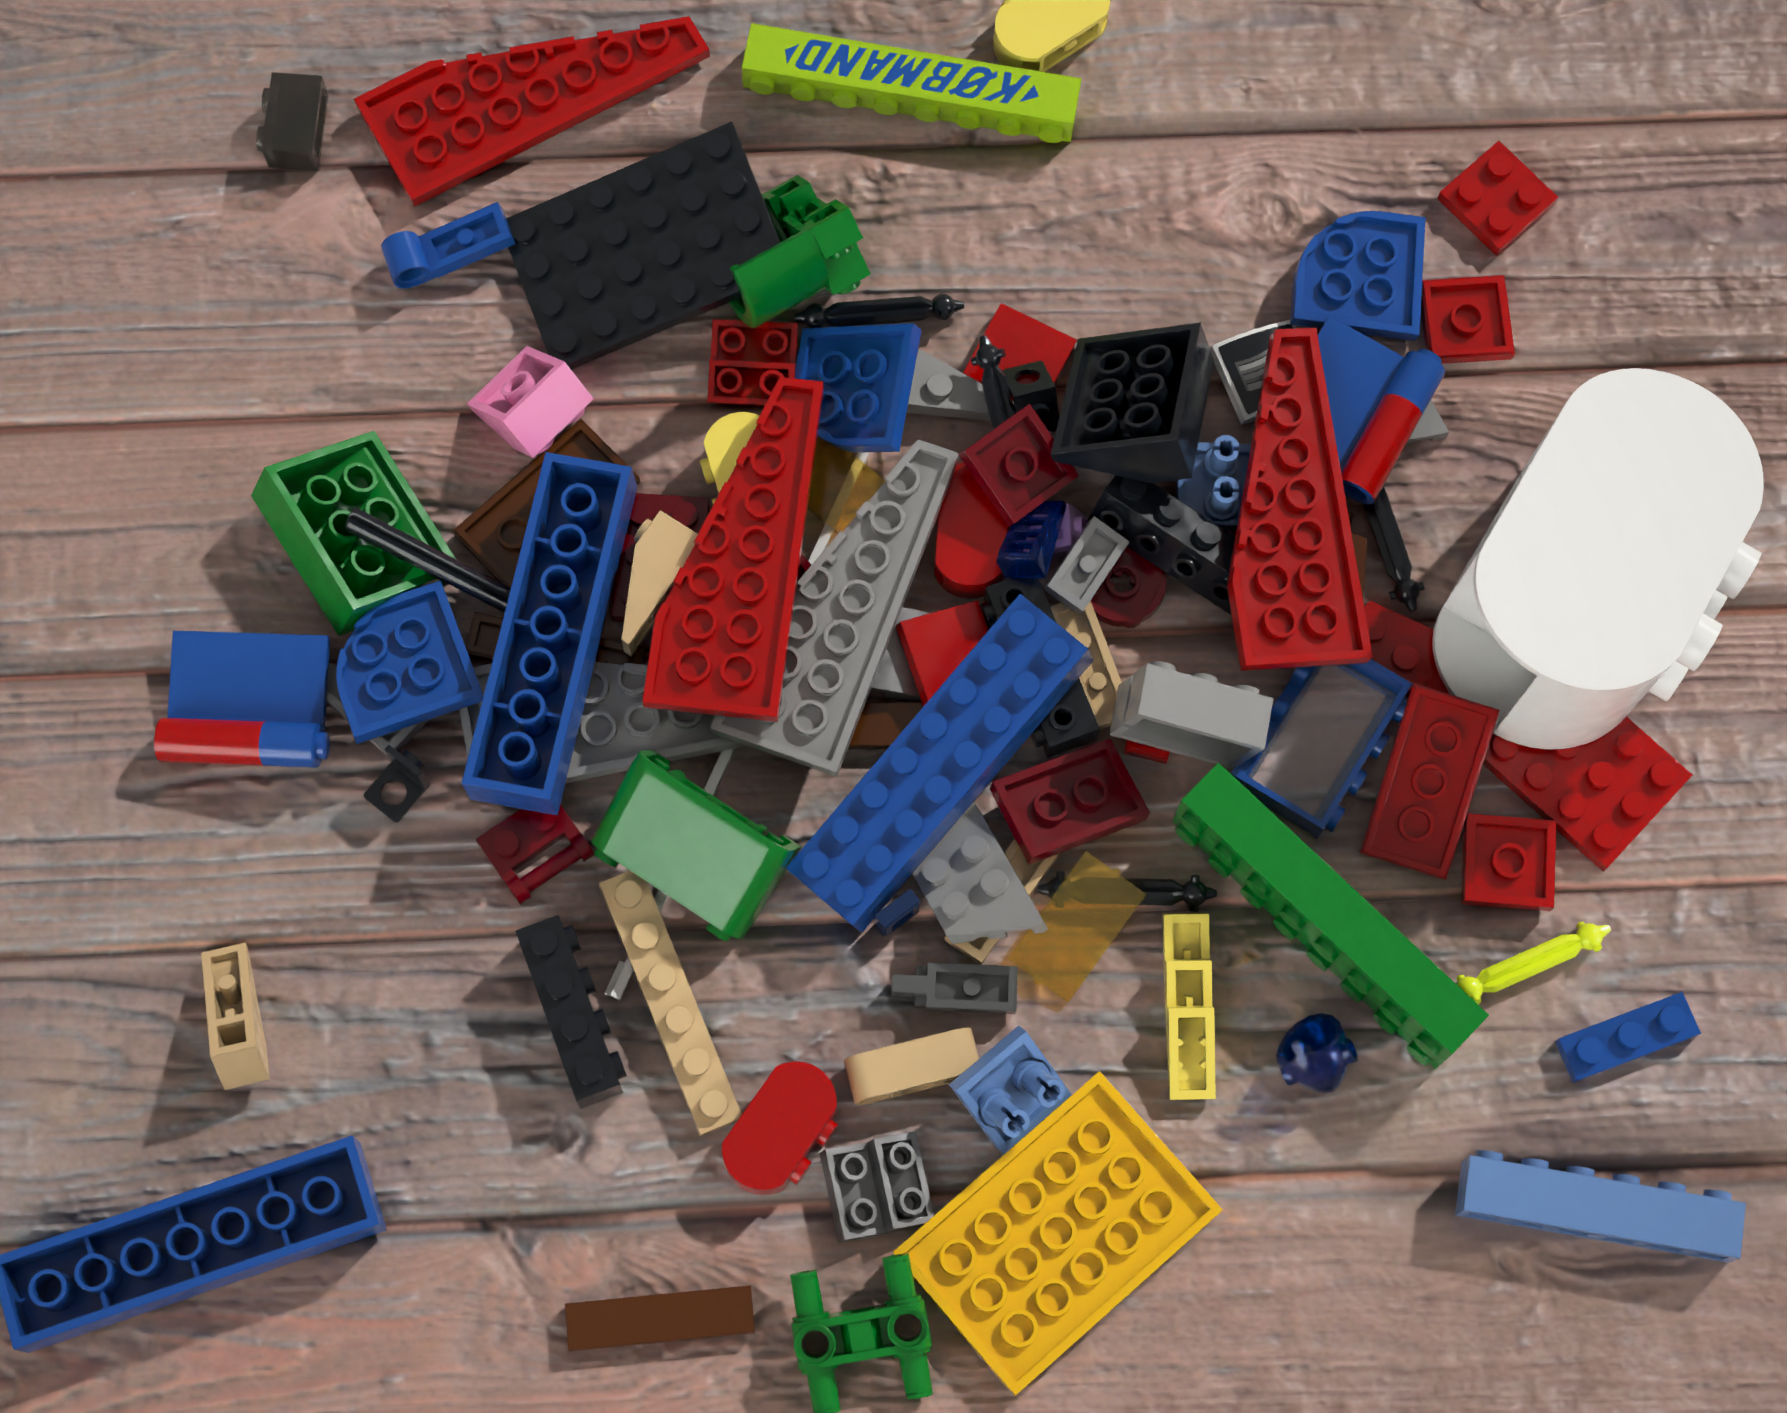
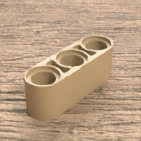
(910, 1066)

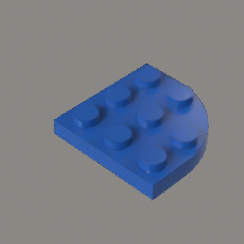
(1363, 274)
(864, 380)
(405, 665)

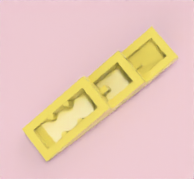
(1189, 1006)

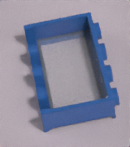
(1321, 739)

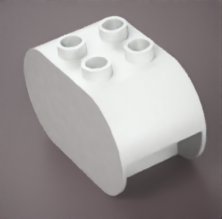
(1605, 561)

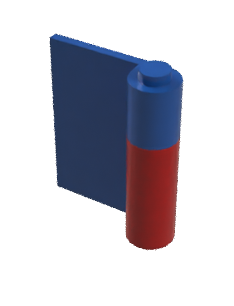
(1373, 403)
(246, 700)

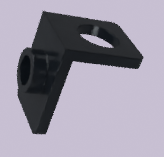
(1039, 394)
(404, 769)

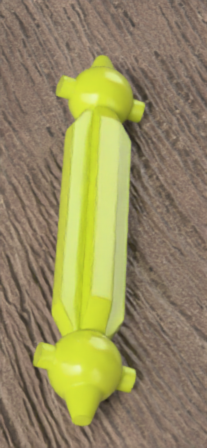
(1534, 960)

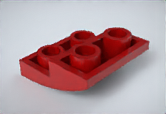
(749, 360)

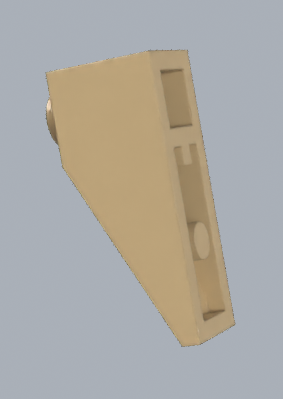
(657, 557)
(234, 1017)

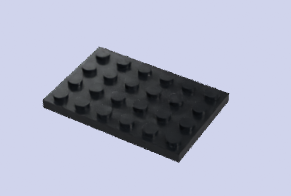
(641, 246)

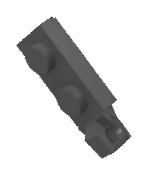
(960, 987)

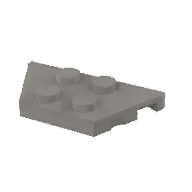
(975, 884)

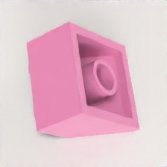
(531, 401)

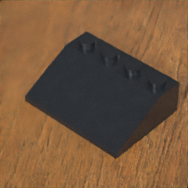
(1136, 403)

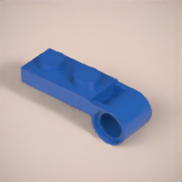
(447, 248)

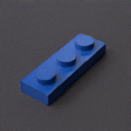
(1627, 1037)

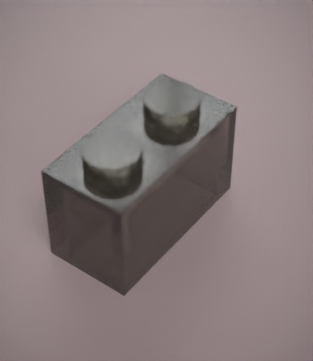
(293, 121)

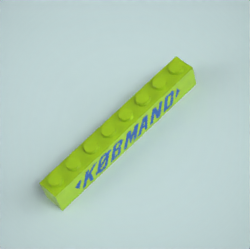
(910, 83)

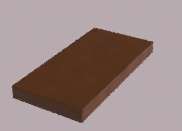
(499, 525)

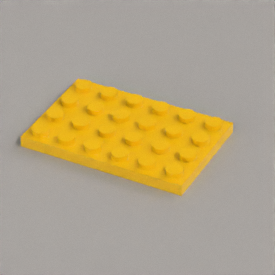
(1057, 1232)

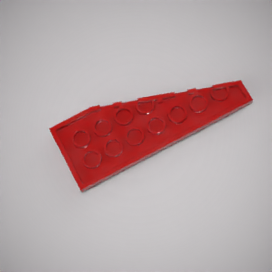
(482, 110)
(1293, 550)
(731, 606)
(1594, 791)

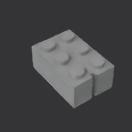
(1191, 715)

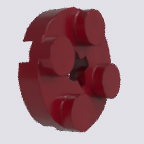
(1132, 606)

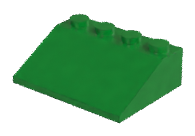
(308, 508)

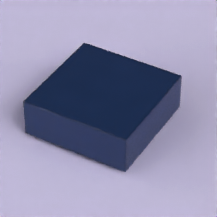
(897, 913)

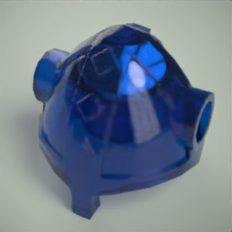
(1316, 1053)

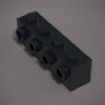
(1169, 536)
(1072, 719)
(569, 1012)

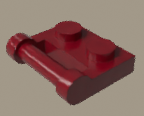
(526, 836)

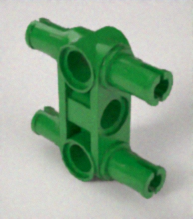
(861, 1334)

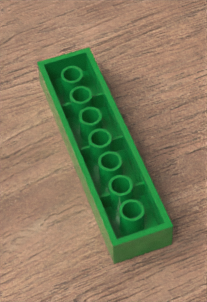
(1327, 917)

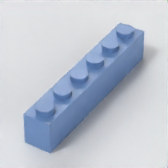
(1601, 1208)

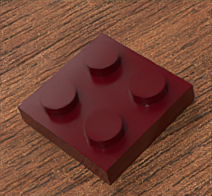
(1017, 465)

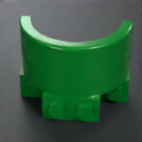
(814, 258)

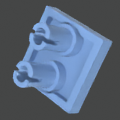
(1217, 481)
(1010, 1089)

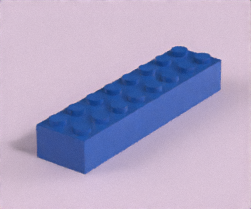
(550, 634)
(940, 763)
(188, 1244)

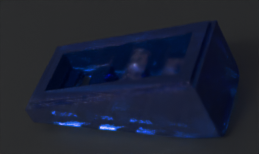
(1036, 562)

